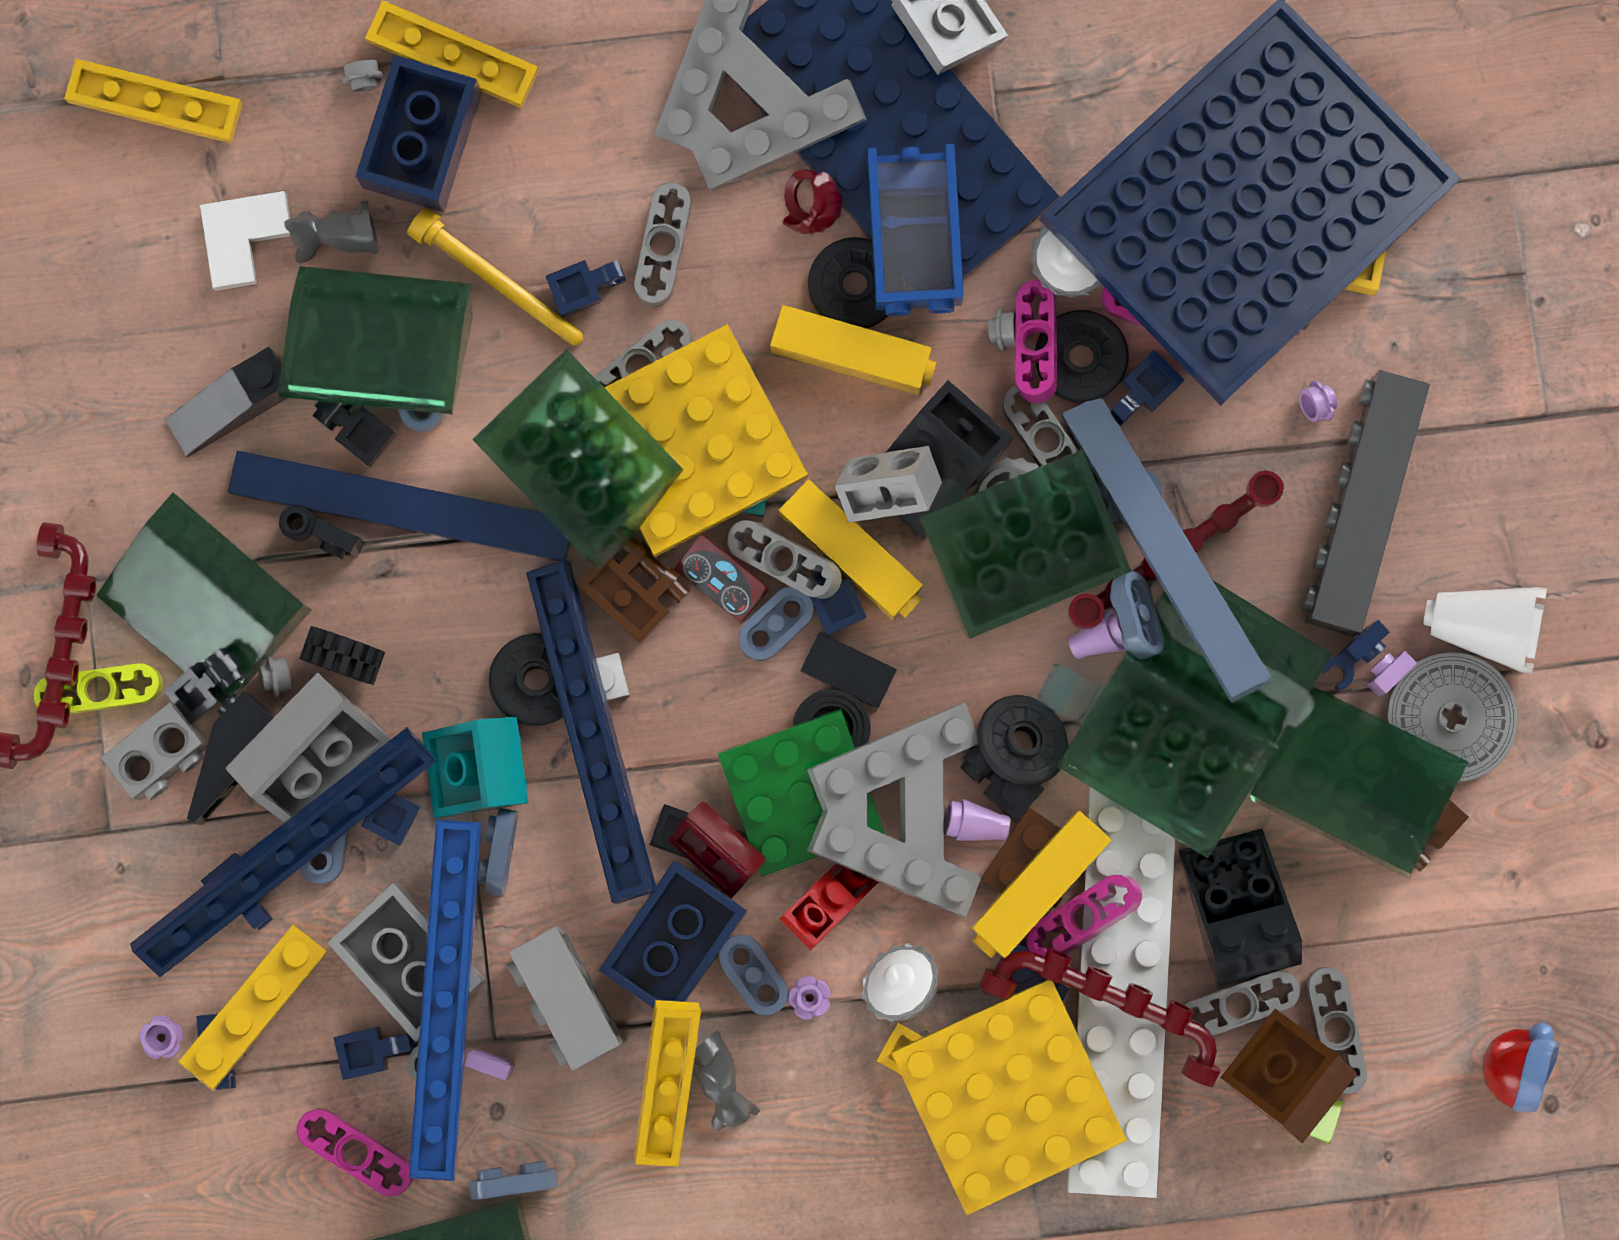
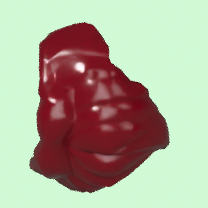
(826, 204)

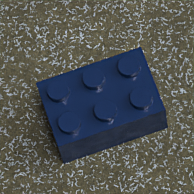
(419, 133)
(673, 938)

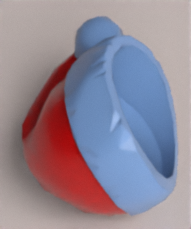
(1520, 1066)

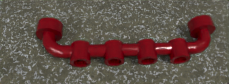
(1262, 491)
(68, 630)
(1133, 1001)

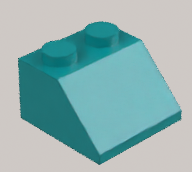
(476, 767)

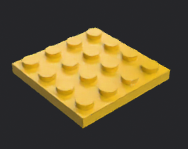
(717, 427)
(1008, 1096)

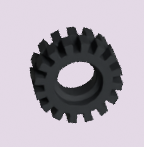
(342, 655)

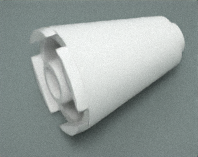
(1490, 623)

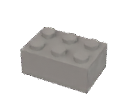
(306, 749)
(389, 953)
(564, 998)

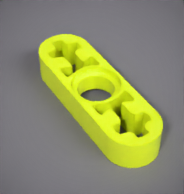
(128, 673)

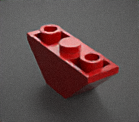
(826, 904)

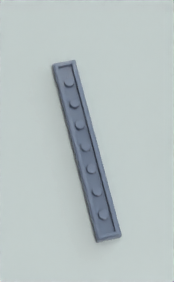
(1166, 549)

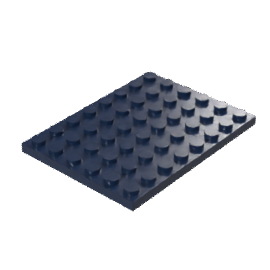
(1249, 200)

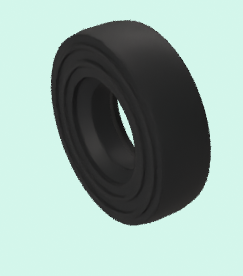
(833, 700)

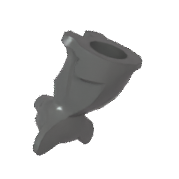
(340, 230)
(717, 1077)

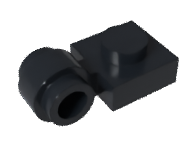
(361, 434)
(334, 539)
(198, 688)
(1007, 796)

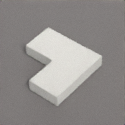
(232, 228)

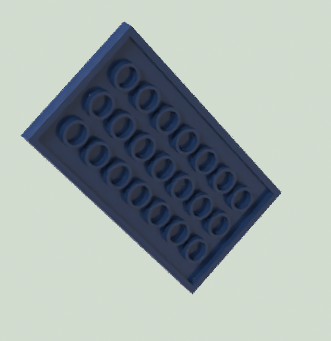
(904, 108)

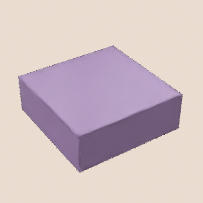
(489, 1064)

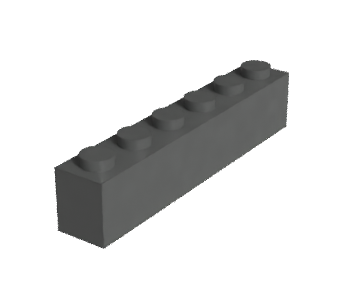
(1366, 502)

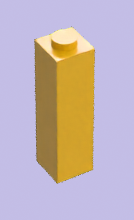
(852, 350)
(852, 550)
(1039, 885)

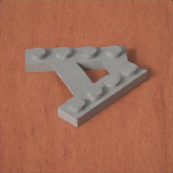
(793, 117)
(916, 759)

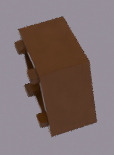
(1289, 1075)

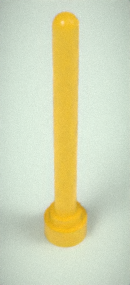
(428, 229)

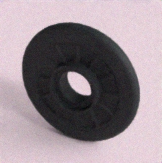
(826, 286)
(1109, 352)
(508, 685)
(1002, 753)

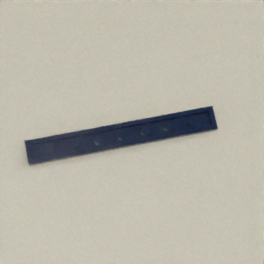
(397, 505)
(591, 732)
(282, 852)

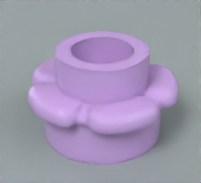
(1318, 402)
(806, 1009)
(149, 1037)

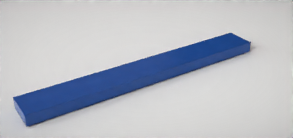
(445, 1000)

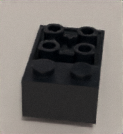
(961, 443)
(1242, 908)

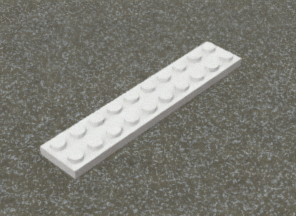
(1124, 1048)

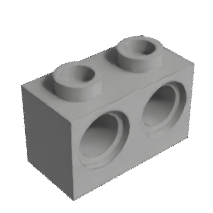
(888, 484)
(150, 742)

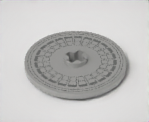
(1482, 702)

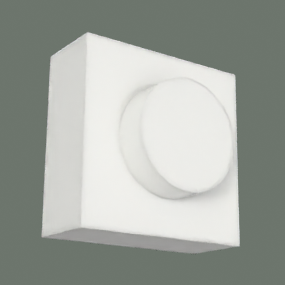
(613, 676)

